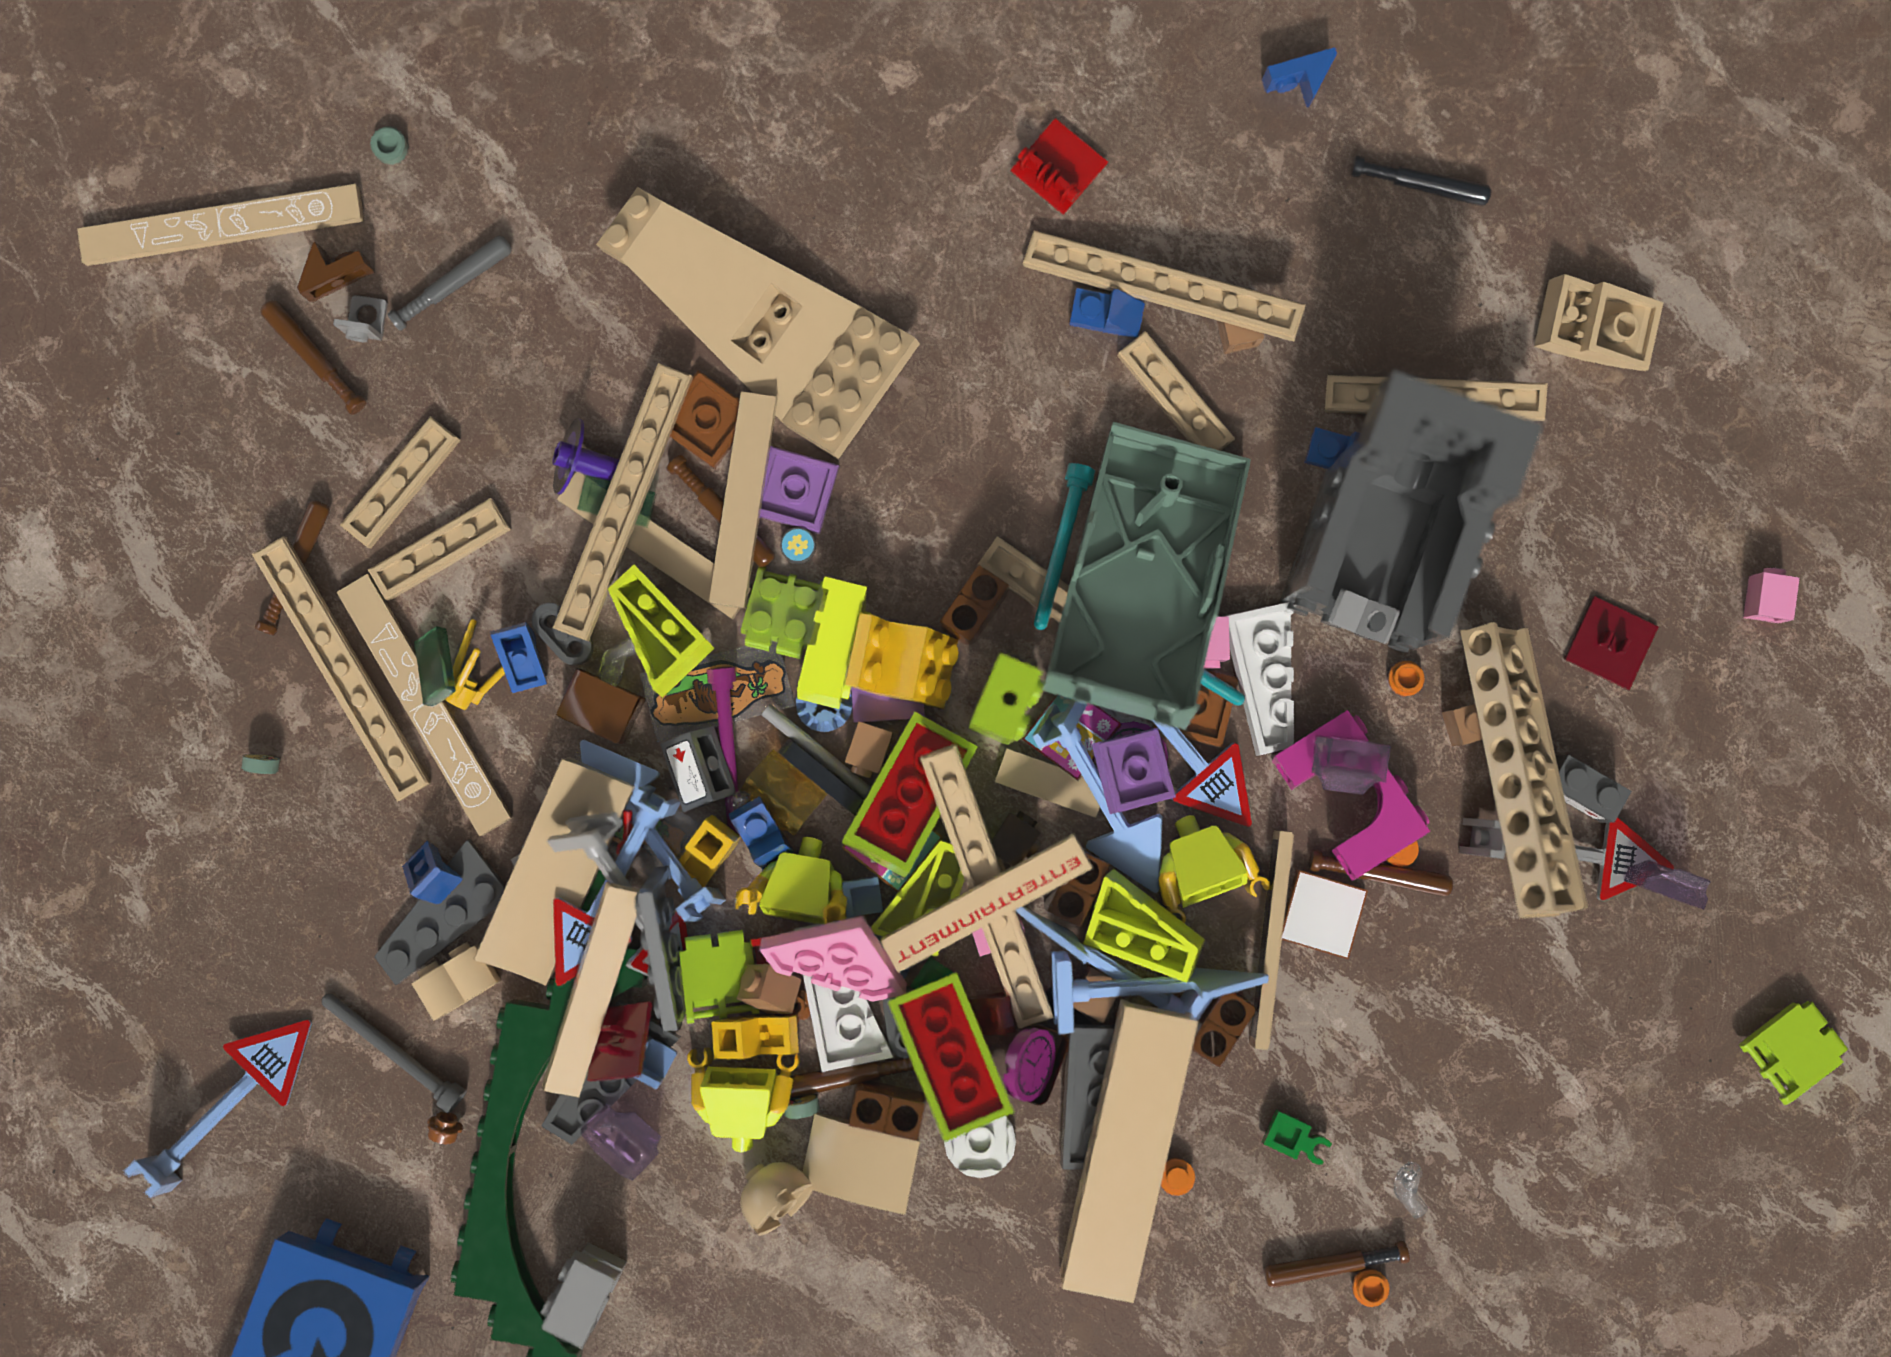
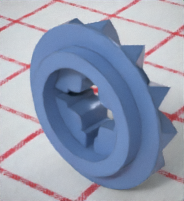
(826, 720)

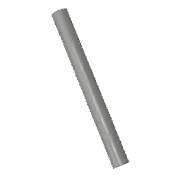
(816, 751)

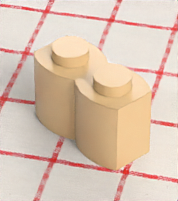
(454, 982)

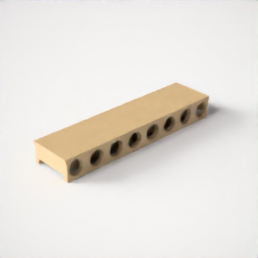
(1523, 771)
(1127, 1151)

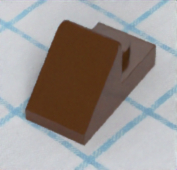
(323, 277)

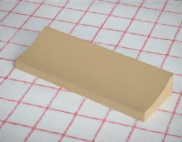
(523, 923)

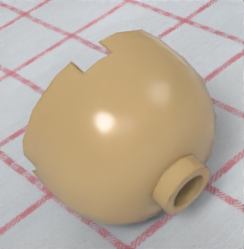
(772, 1194)

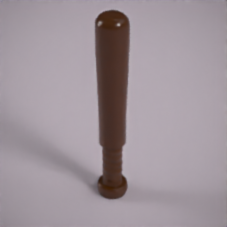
(298, 340)
(714, 505)
(303, 543)
(1392, 875)
(820, 1081)

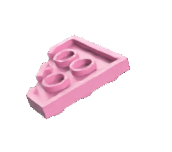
(837, 956)

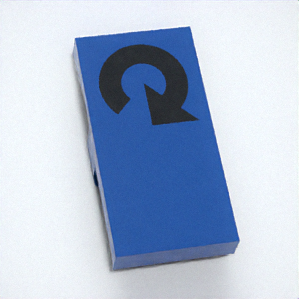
(328, 1301)

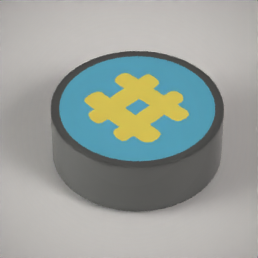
(798, 545)

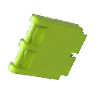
(781, 613)
(714, 974)
(1795, 1049)

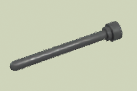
(446, 1093)

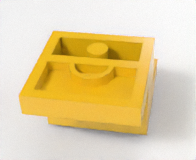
(902, 661)

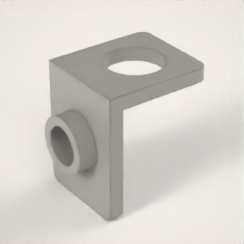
(362, 331)
(1354, 614)

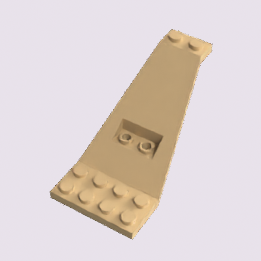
(820, 359)

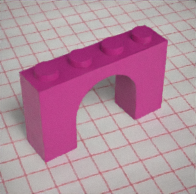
(1396, 819)

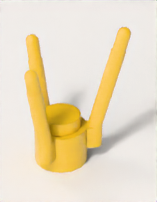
(465, 685)

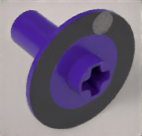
(571, 457)

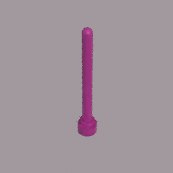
(721, 682)

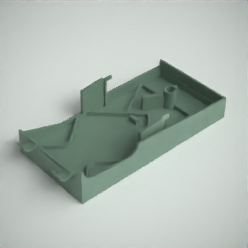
(1148, 576)

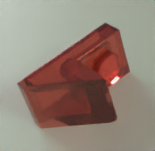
(993, 1013)

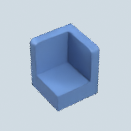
(862, 896)
(656, 1062)

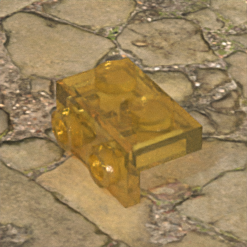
(785, 791)

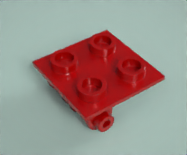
(1058, 166)

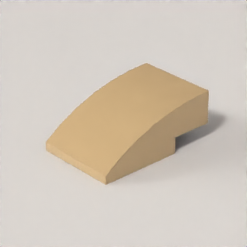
(1598, 323)
(860, 1164)

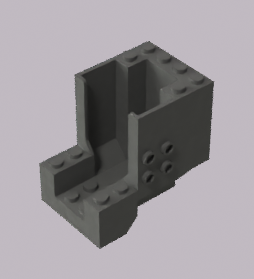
(1411, 509)

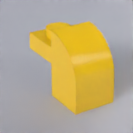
(708, 849)
(754, 1035)

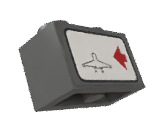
(698, 768)
(1591, 790)

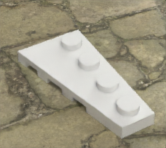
(1262, 662)

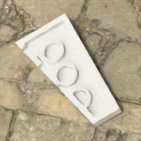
(843, 1026)

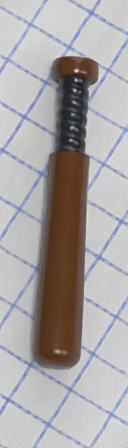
(1326, 1266)

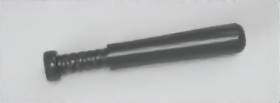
(464, 272)

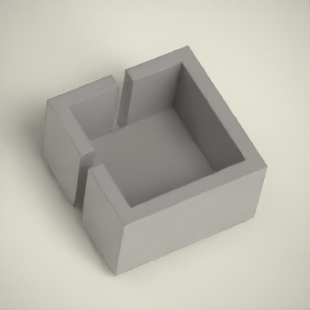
(582, 1297)

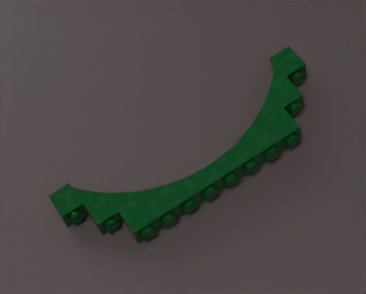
(491, 1252)

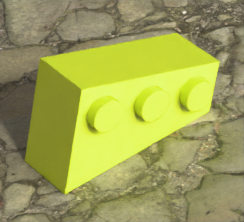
(659, 631)
(832, 644)
(930, 886)
(1142, 930)

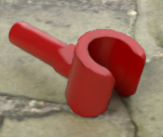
(627, 826)

